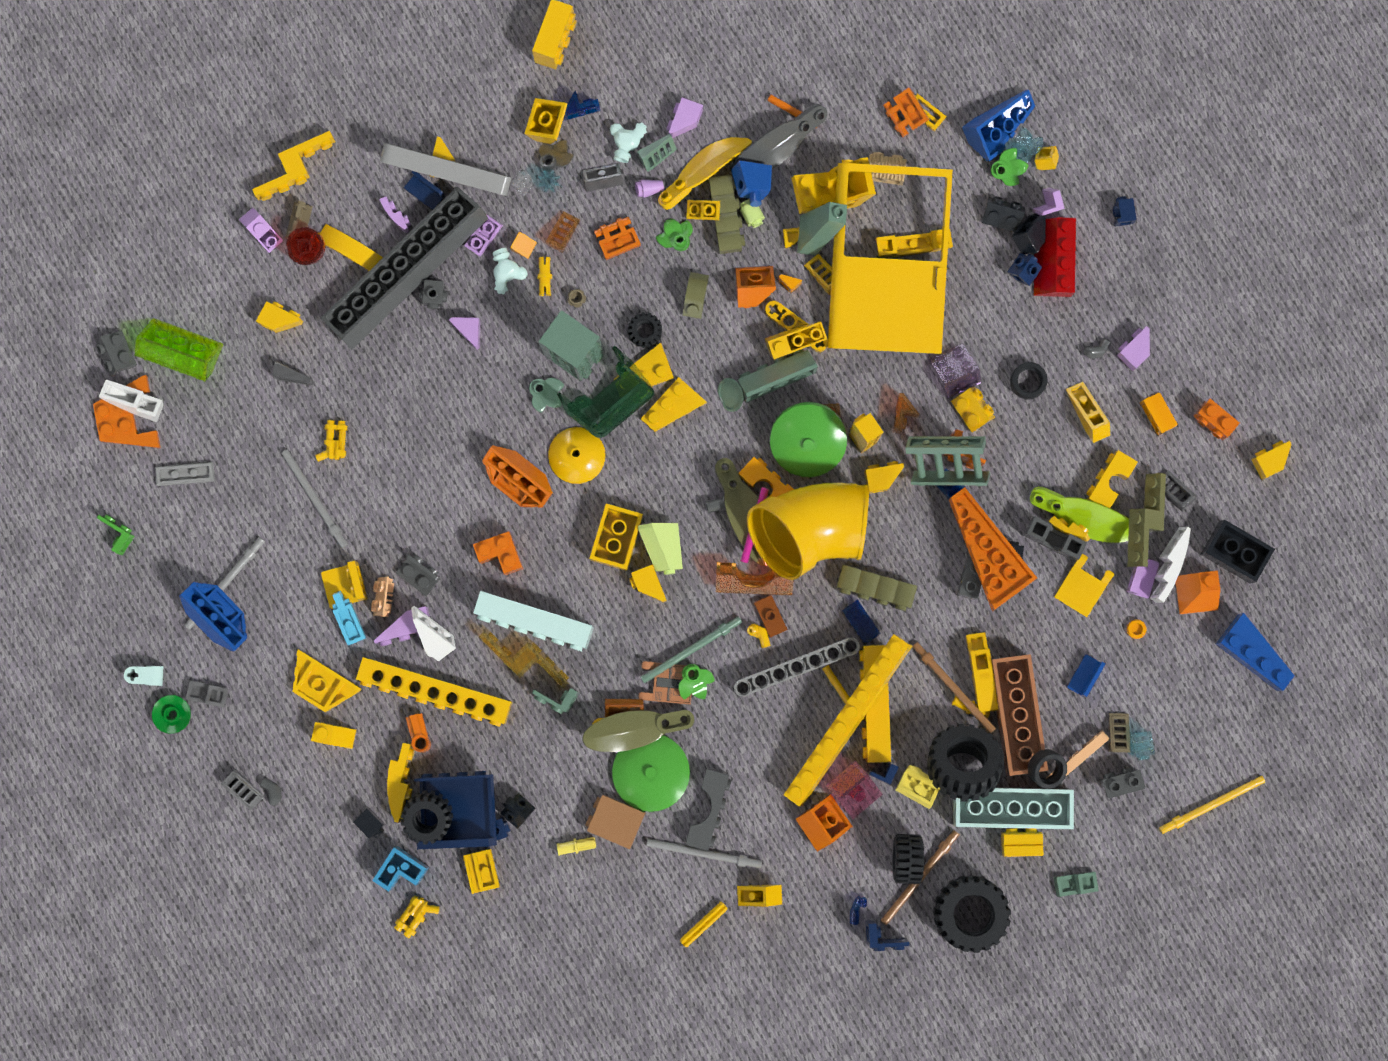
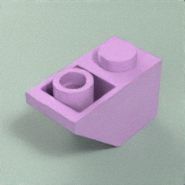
(686, 117)
(260, 230)
(1137, 350)

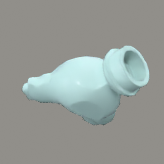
(626, 140)
(506, 270)

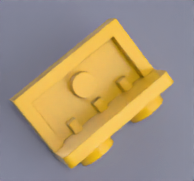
(973, 408)

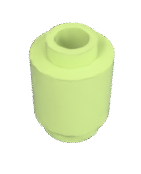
(752, 215)

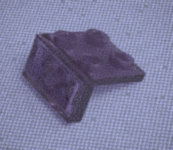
(956, 370)

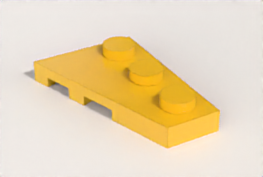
(655, 366)

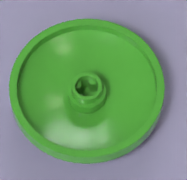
(808, 439)
(651, 775)

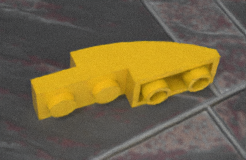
(982, 672)
(397, 790)

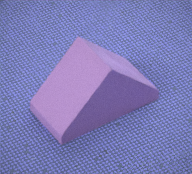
(469, 329)

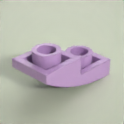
(398, 218)
(483, 236)

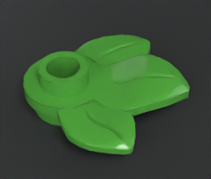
(1012, 167)
(674, 232)
(696, 684)

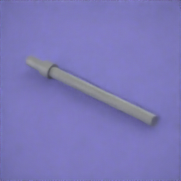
(334, 530)
(249, 554)
(741, 860)

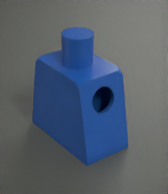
(752, 181)

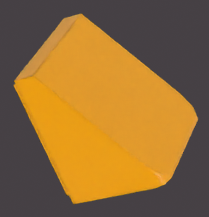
(523, 245)
(789, 283)

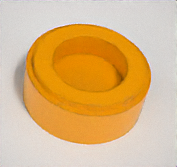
(1136, 629)

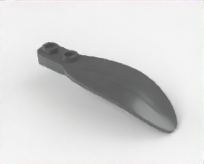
(782, 140)

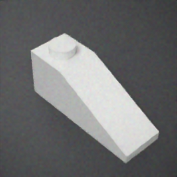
(435, 639)

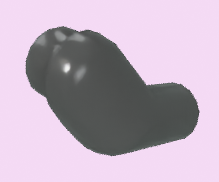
(1097, 351)
(274, 791)

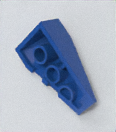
(994, 127)

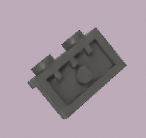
(418, 575)

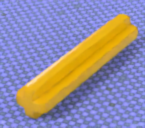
(703, 924)

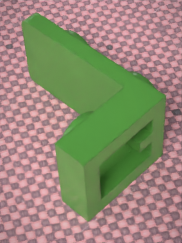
(121, 542)

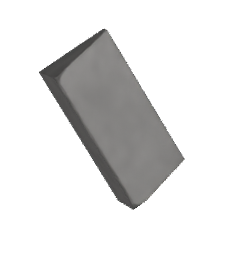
(602, 177)

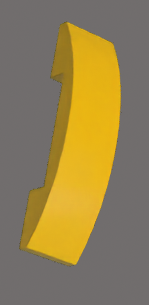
(911, 244)
(350, 248)

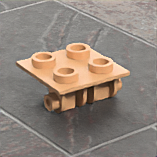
(379, 605)

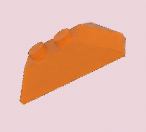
(517, 477)

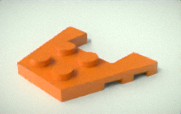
(119, 425)

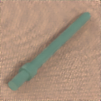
(723, 629)

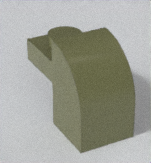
(695, 295)

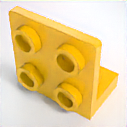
(347, 580)

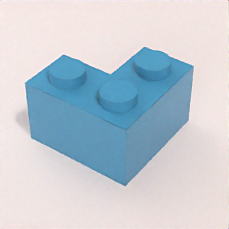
(400, 864)

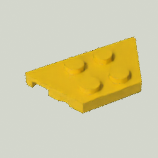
(320, 684)

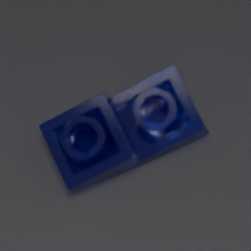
(861, 621)

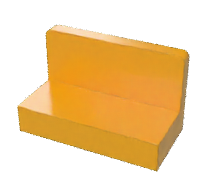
(1158, 413)

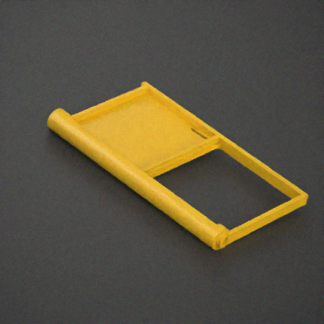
(882, 300)

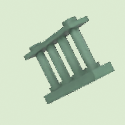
(948, 445)

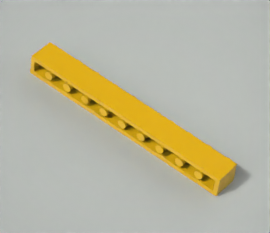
(848, 720)

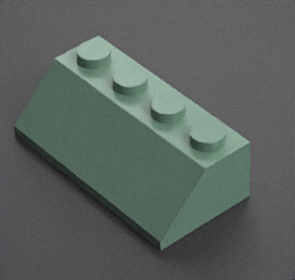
(777, 375)

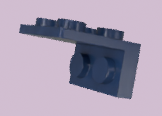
(873, 933)

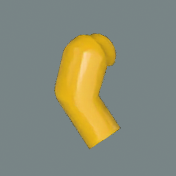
(760, 633)

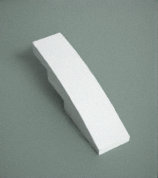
(1173, 559)

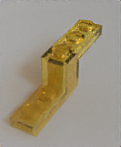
(524, 659)

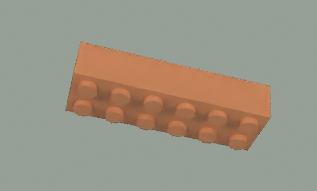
(1018, 713)

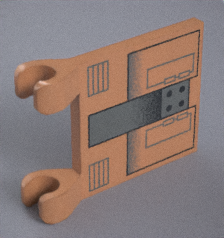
(666, 684)

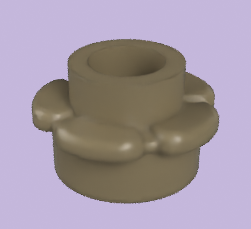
(576, 293)

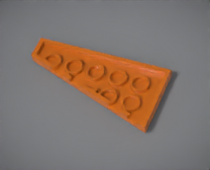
(994, 558)

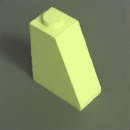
(663, 546)

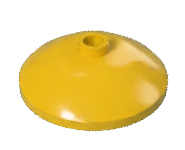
(580, 468)

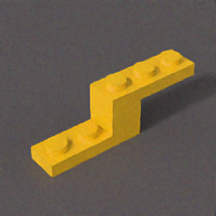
(294, 166)

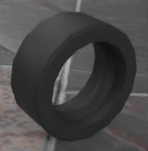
(1028, 366)
(1057, 776)

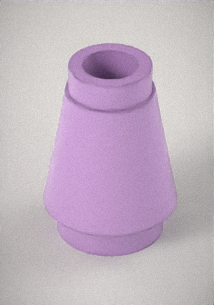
(648, 187)

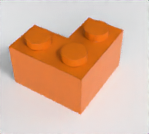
(499, 547)

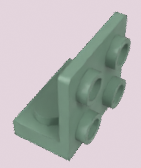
(567, 697)

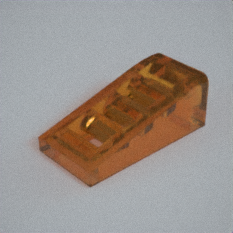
(561, 246)

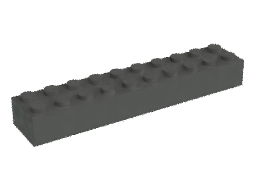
(404, 267)

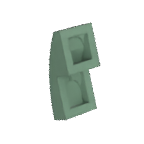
(1076, 884)

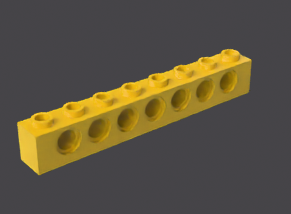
(369, 667)

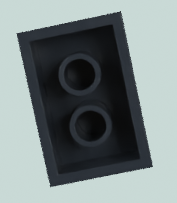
(1237, 551)

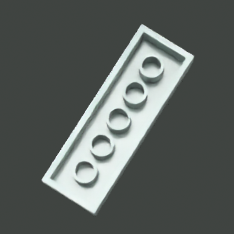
(534, 620)
(1017, 809)

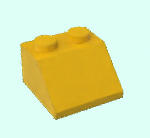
(545, 120)

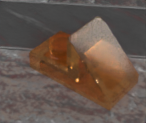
(903, 408)

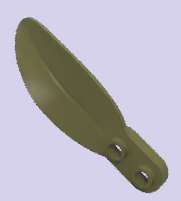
(737, 503)
(633, 729)

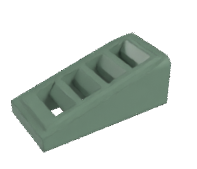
(648, 151)

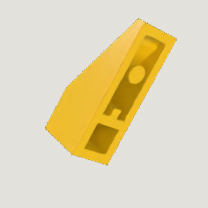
(1089, 412)

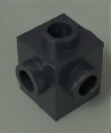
(517, 810)

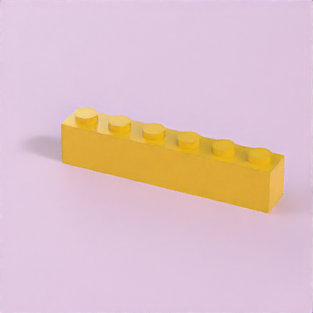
(877, 718)

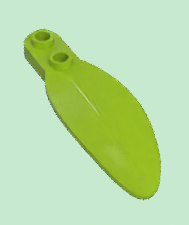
(1101, 522)

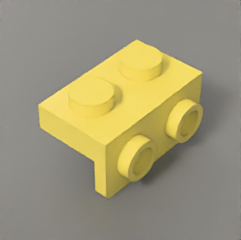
(917, 786)

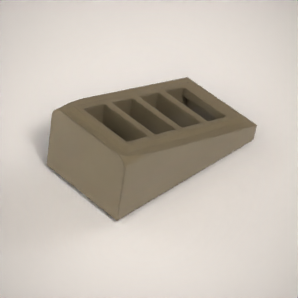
(1112, 748)

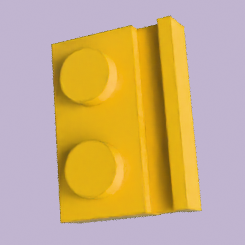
(481, 871)

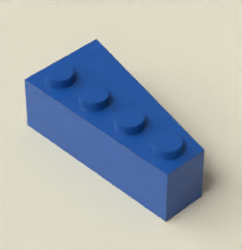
(1253, 651)

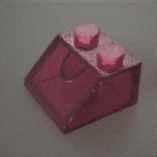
(854, 789)

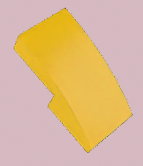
(703, 210)
(1076, 530)

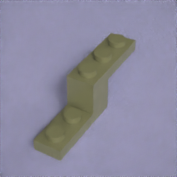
(1146, 520)

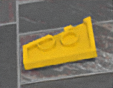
(672, 405)

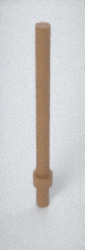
(928, 659)
(944, 847)

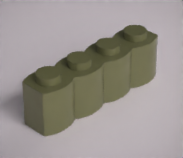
(728, 225)
(875, 586)

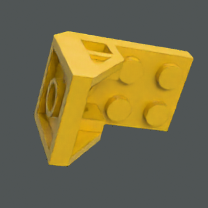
(820, 188)

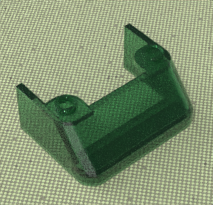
(614, 402)

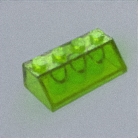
(178, 349)

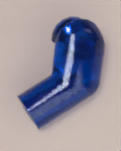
(855, 909)

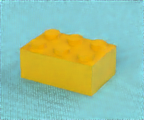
(554, 34)
(616, 537)

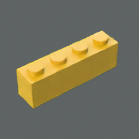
(865, 432)

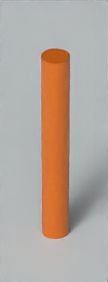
(784, 106)

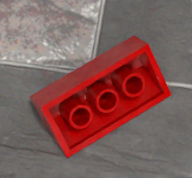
(1057, 259)

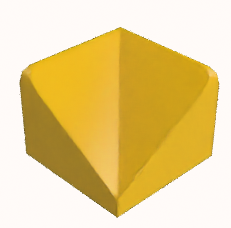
(1047, 158)

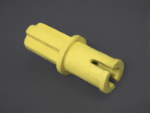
(576, 846)

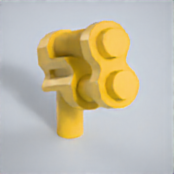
(335, 448)
(416, 908)

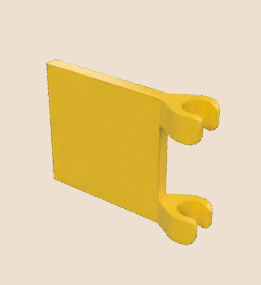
(1081, 589)

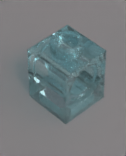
(1142, 745)

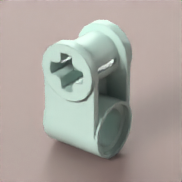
(146, 675)

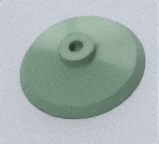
(731, 394)

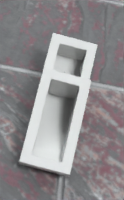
(131, 400)

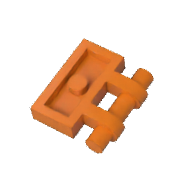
(910, 108)
(620, 242)

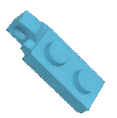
(347, 619)

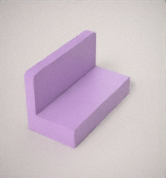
(1053, 202)
(1143, 579)

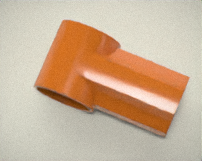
(417, 731)

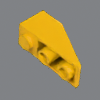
(795, 339)

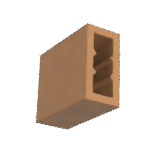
(615, 821)

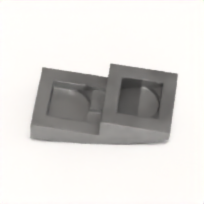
(206, 693)

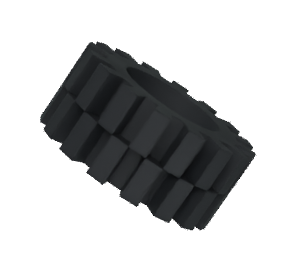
(648, 319)

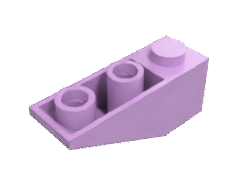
(400, 628)

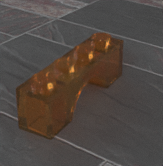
(732, 580)

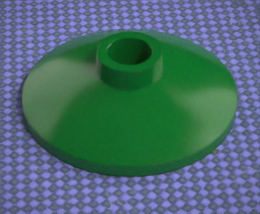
(161, 714)

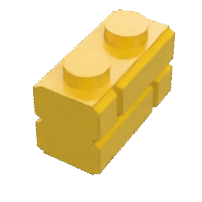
(1022, 843)

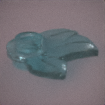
(1025, 144)

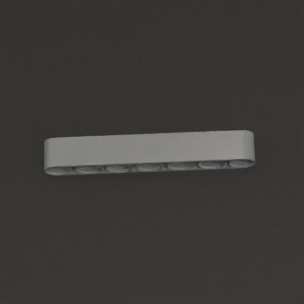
(445, 169)
(803, 660)

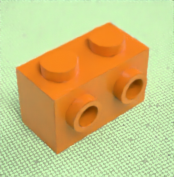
(1216, 419)

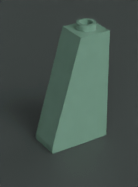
(820, 227)

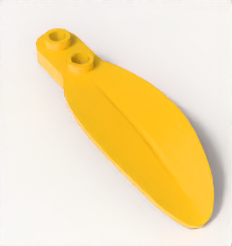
(701, 168)

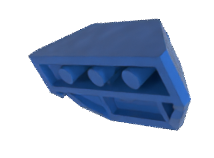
(215, 614)

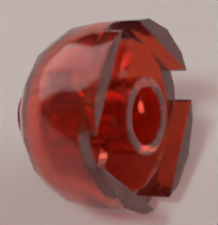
(305, 246)

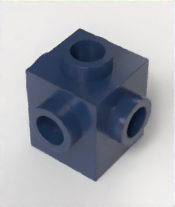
(1025, 269)

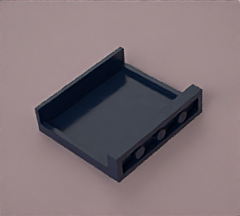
(471, 805)

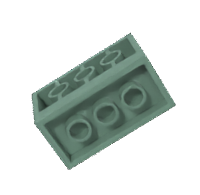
(571, 346)

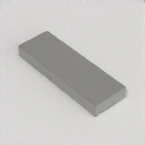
(185, 474)

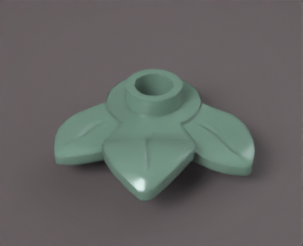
(548, 394)

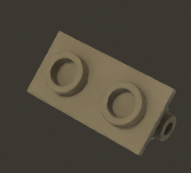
(299, 217)

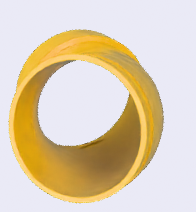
(810, 526)

